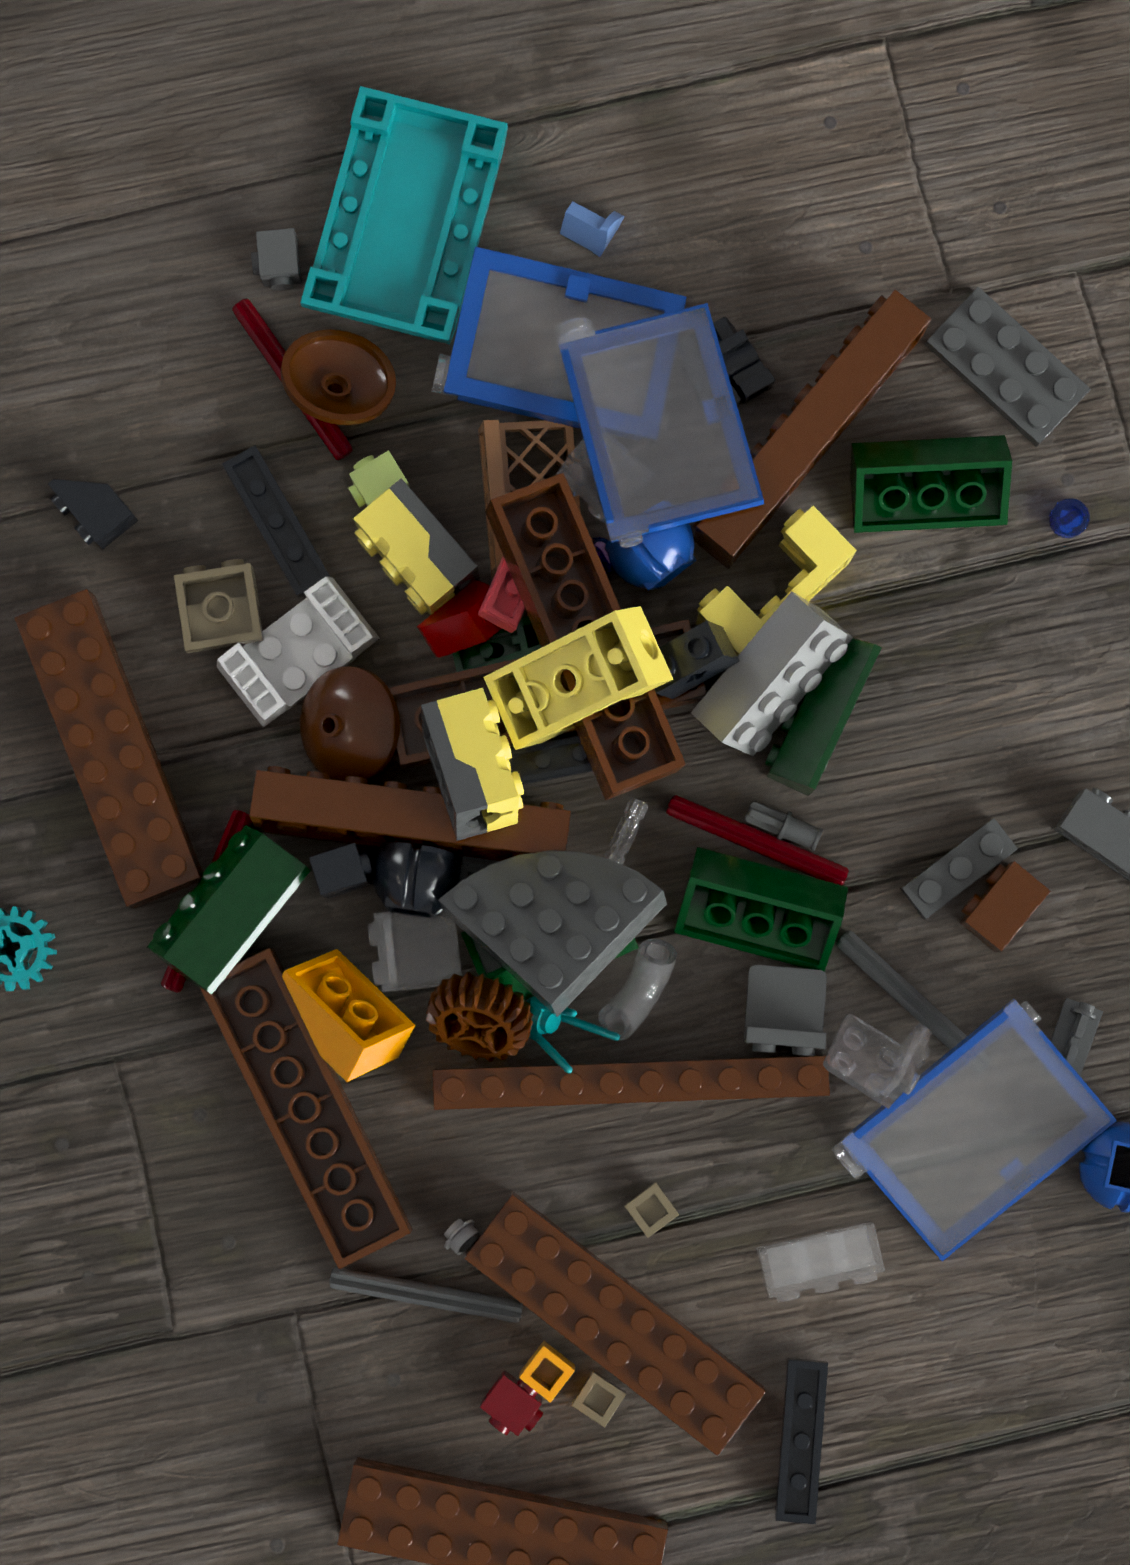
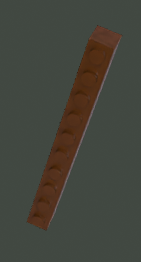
(630, 1082)

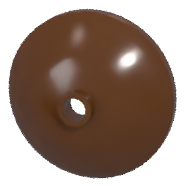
(338, 377)
(364, 723)

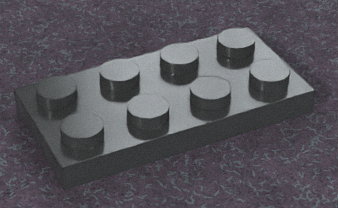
(1007, 366)

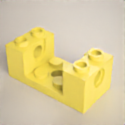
(817, 551)
(610, 663)

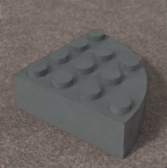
(554, 917)

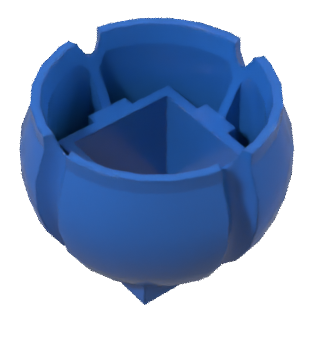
(656, 559)
(1098, 1164)

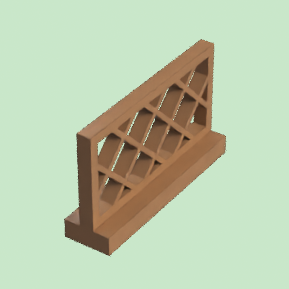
(495, 464)

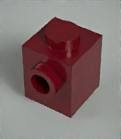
(512, 1405)

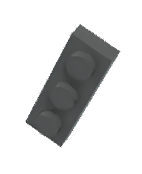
(959, 868)

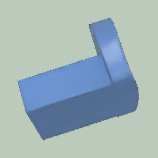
(589, 228)

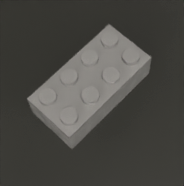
(772, 675)

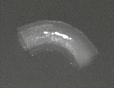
(641, 988)

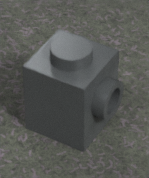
(277, 259)

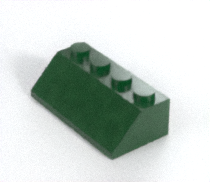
(930, 483)
(821, 720)
(228, 909)
(761, 909)

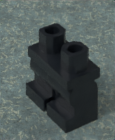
(743, 365)

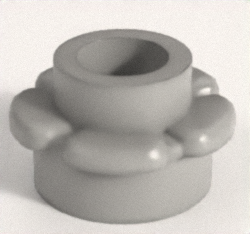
(461, 1236)

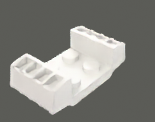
(296, 650)

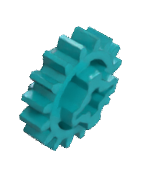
(37, 941)

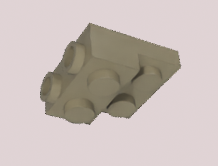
(218, 606)

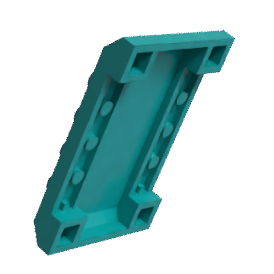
(405, 215)

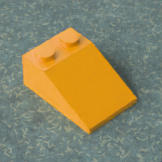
(347, 1015)

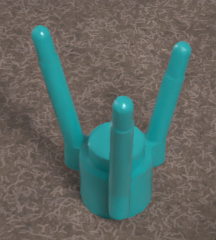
(546, 1022)

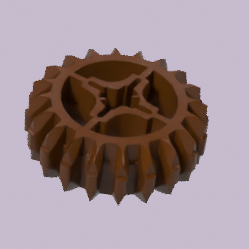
(479, 1017)

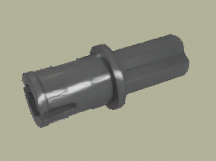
(783, 825)

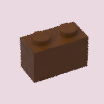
(1003, 906)

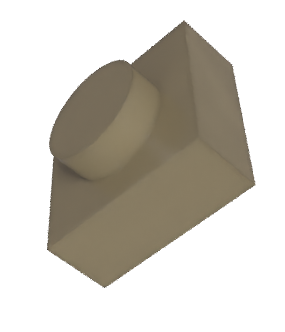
(651, 1210)
(598, 1398)

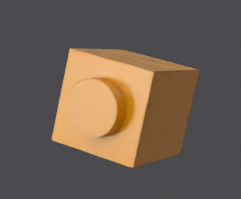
(547, 1371)

